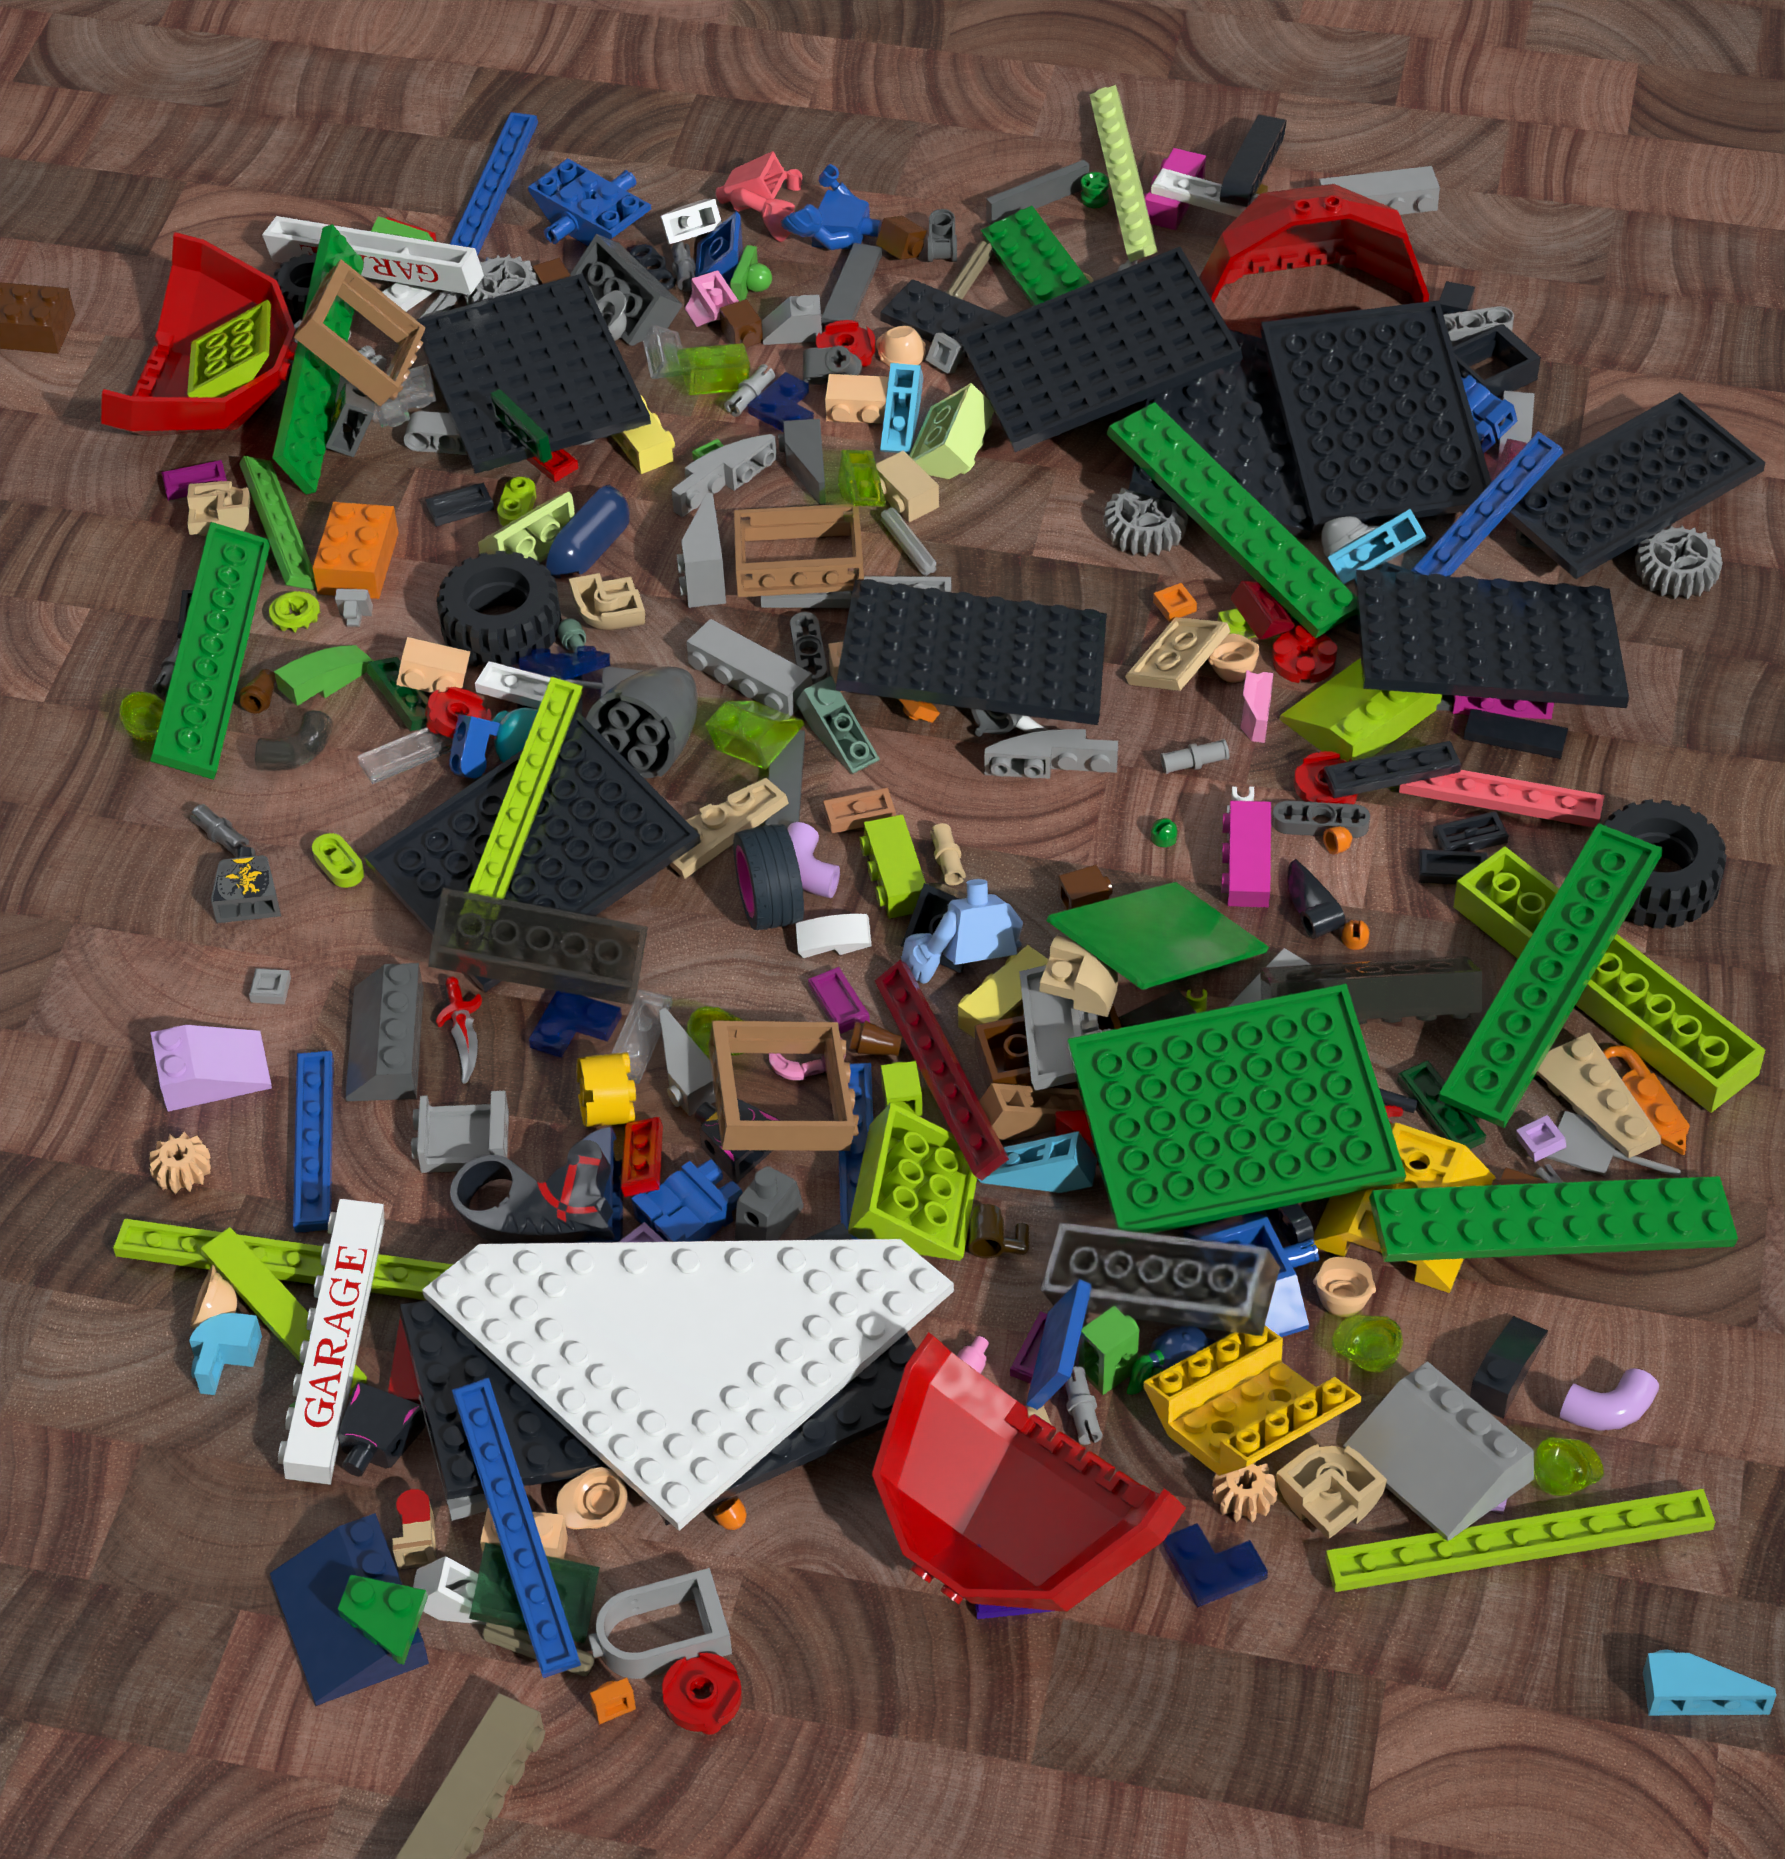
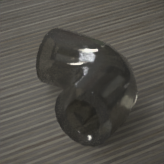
(298, 748)

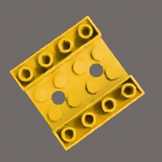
(1350, 1215)
(1237, 1392)

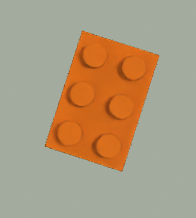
(355, 548)

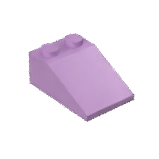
(208, 1064)

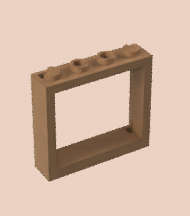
(381, 312)
(797, 575)
(782, 1038)

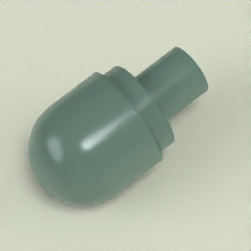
(571, 634)

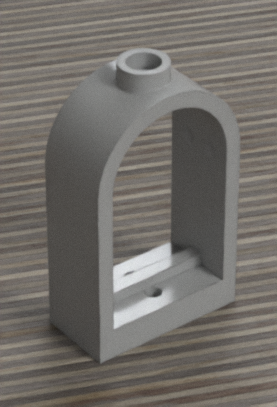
(644, 1664)

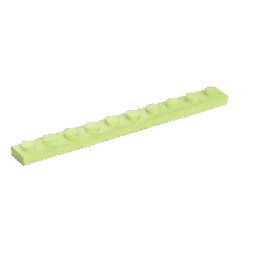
(1123, 174)

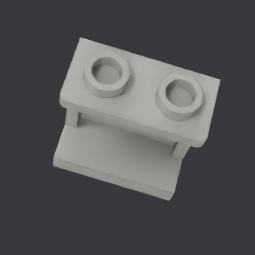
(459, 1133)

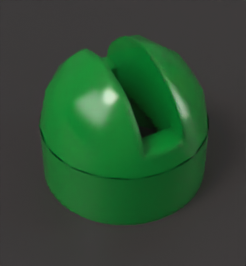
(1167, 835)

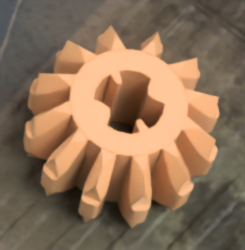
(179, 1162)
(1245, 1491)

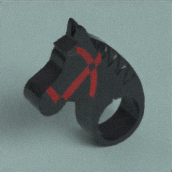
(548, 1212)

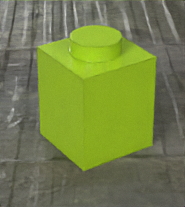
(902, 1086)

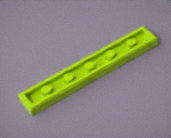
(263, 1293)

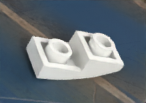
(837, 932)

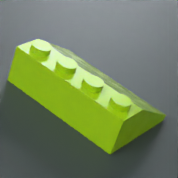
(230, 354)
(1354, 719)
(913, 1186)

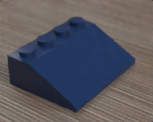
(310, 1590)

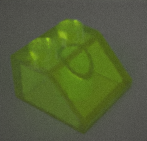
(714, 368)
(752, 731)

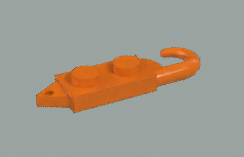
(1653, 1099)

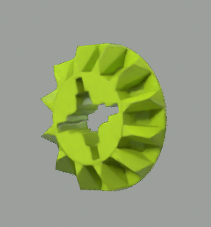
(299, 602)

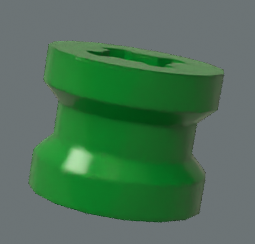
(1094, 190)

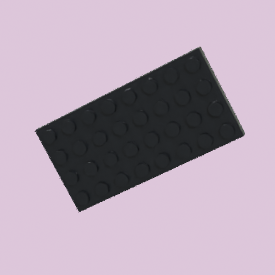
(1632, 484)

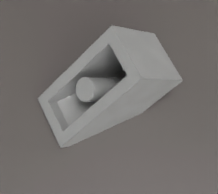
(793, 321)

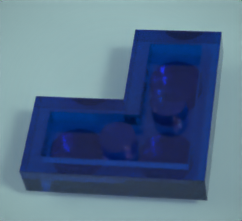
(780, 402)
(564, 665)
(572, 1014)
(1210, 1574)

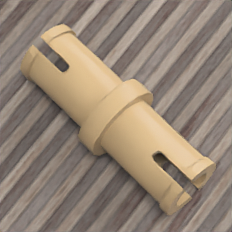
(947, 854)

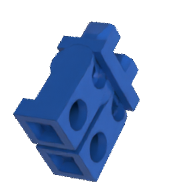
(1488, 412)
(688, 1204)

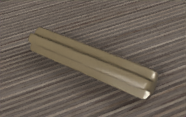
(970, 270)
(520, 1642)

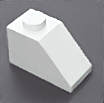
(691, 220)
(448, 1589)

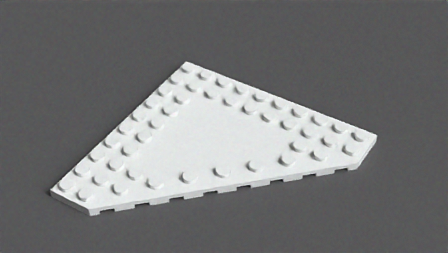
(686, 1352)

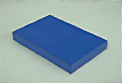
(1059, 1344)

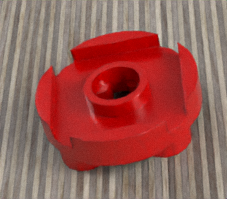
(860, 341)
(1300, 641)
(442, 708)
(1309, 778)
(703, 1714)

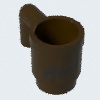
(988, 1234)

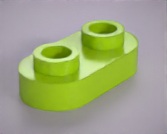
(516, 499)
(343, 864)

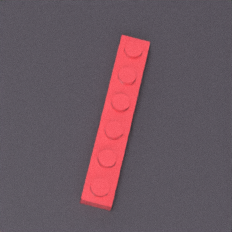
(1511, 796)

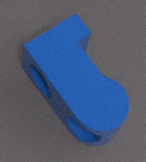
(470, 744)

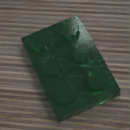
(497, 1600)

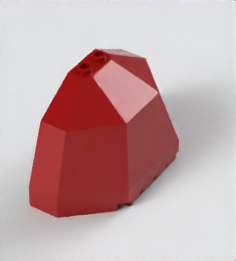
(1313, 225)
(202, 294)
(976, 1470)

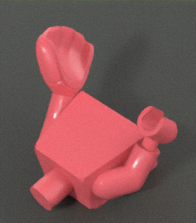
(756, 186)

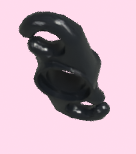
(653, 258)

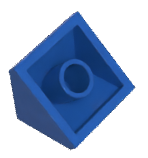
(721, 249)

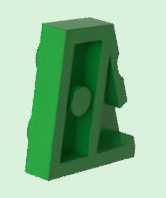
(384, 1612)

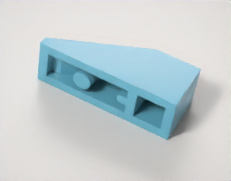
(901, 407)
(1378, 546)
(1047, 1165)
(1696, 1686)

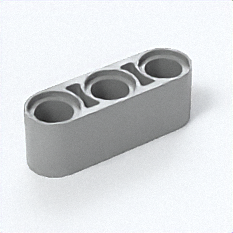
(1472, 323)
(433, 433)

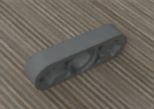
(813, 640)
(1297, 809)

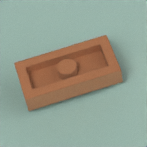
(853, 810)

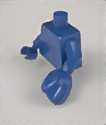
(838, 220)

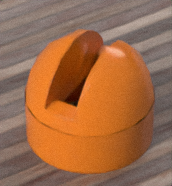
(1337, 839)
(1355, 942)
(731, 1513)

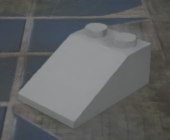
(702, 559)

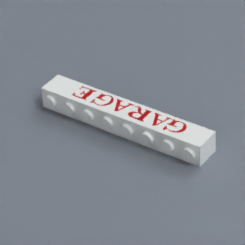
(383, 255)
(333, 1341)

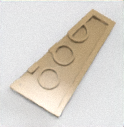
(720, 822)
(1597, 1092)

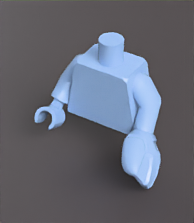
(968, 932)

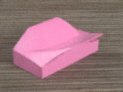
(707, 297)
(1256, 705)

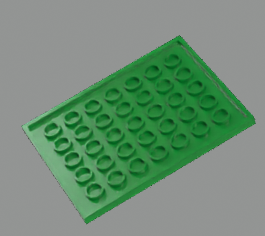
(1234, 1111)

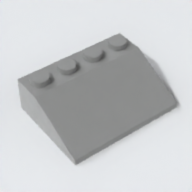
(1442, 1451)

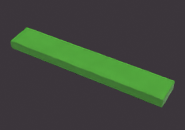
(278, 522)

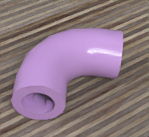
(816, 876)
(1611, 1409)

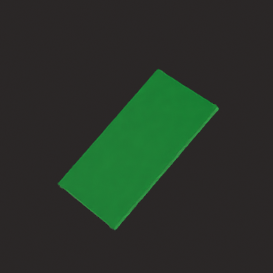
(1157, 934)

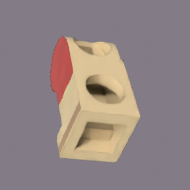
(419, 1539)

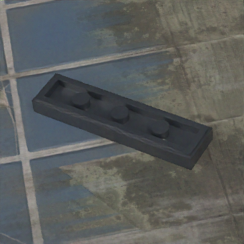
(1392, 769)

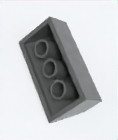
(611, 268)
(386, 1035)

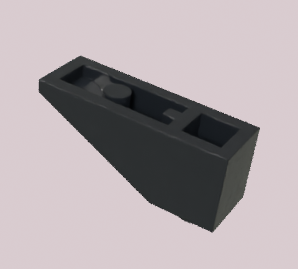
(1507, 1366)

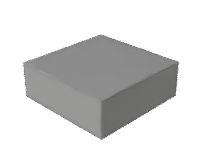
(270, 986)

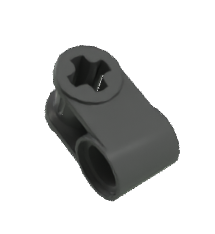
(942, 237)
(824, 361)

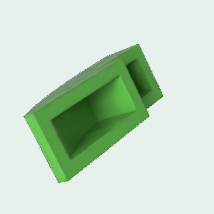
(321, 672)

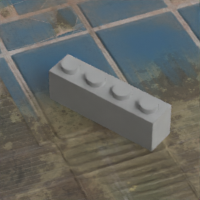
(1403, 189)
(747, 667)

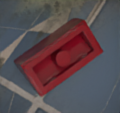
(1261, 610)

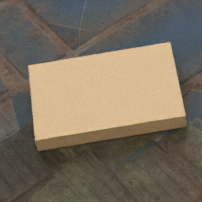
(1177, 653)

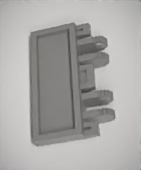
(1048, 1026)

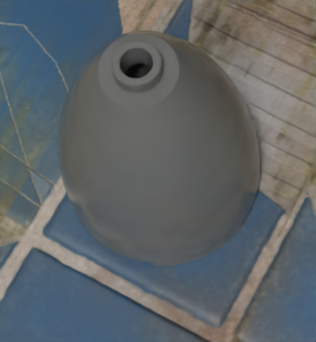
(650, 706)

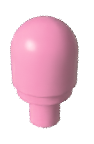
(974, 1354)

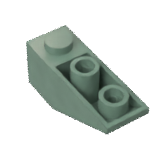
(836, 725)

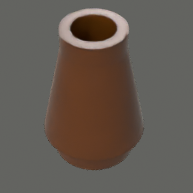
(258, 692)
(872, 1039)

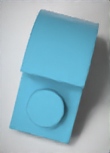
(221, 1341)

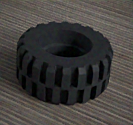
(494, 582)
(1690, 843)

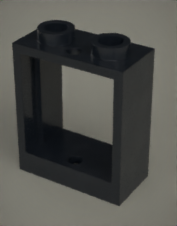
(1509, 348)

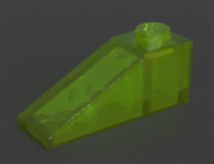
(860, 479)

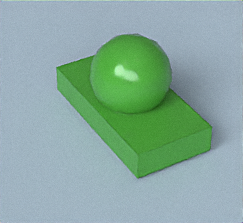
(750, 274)

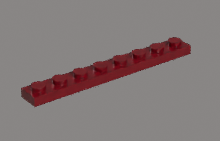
(941, 1070)

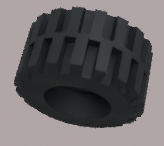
(294, 282)

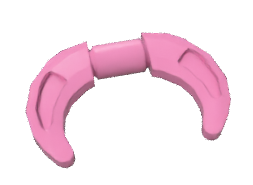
(793, 1070)

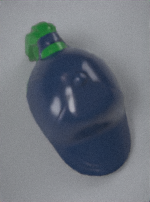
(1165, 1352)

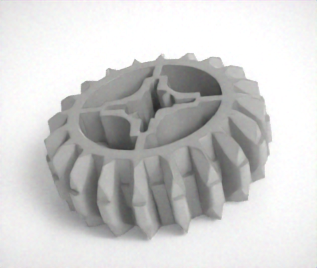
(502, 278)
(1143, 522)
(1679, 562)

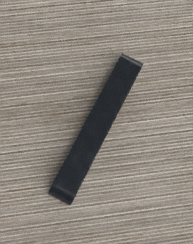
(1253, 160)

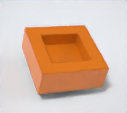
(1175, 602)
(920, 710)
(612, 1700)

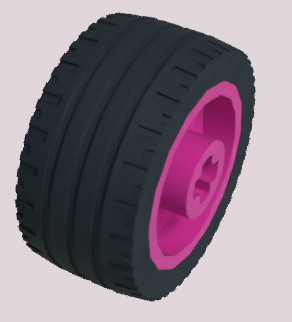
(768, 877)

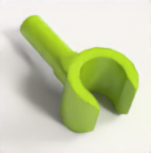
(1198, 1004)

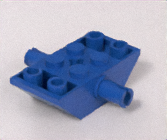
(585, 203)
(1287, 1308)

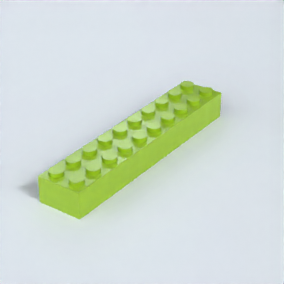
(1626, 992)

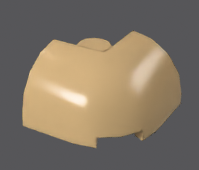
(218, 504)
(608, 603)
(1079, 976)
(1330, 1487)

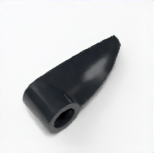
(1315, 904)

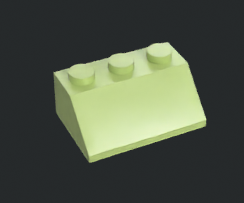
(953, 433)
(533, 531)

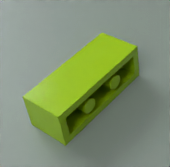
(892, 864)

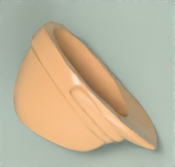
(901, 346)
(1234, 658)
(1344, 1285)
(214, 1298)
(592, 1499)

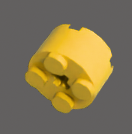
(605, 1090)

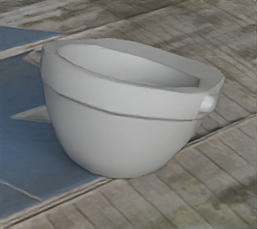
(612, 310)
(1342, 532)

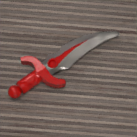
(462, 1025)

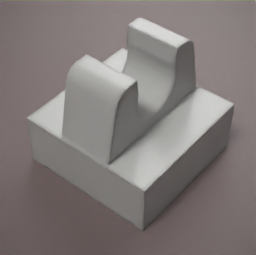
(945, 353)
(353, 605)

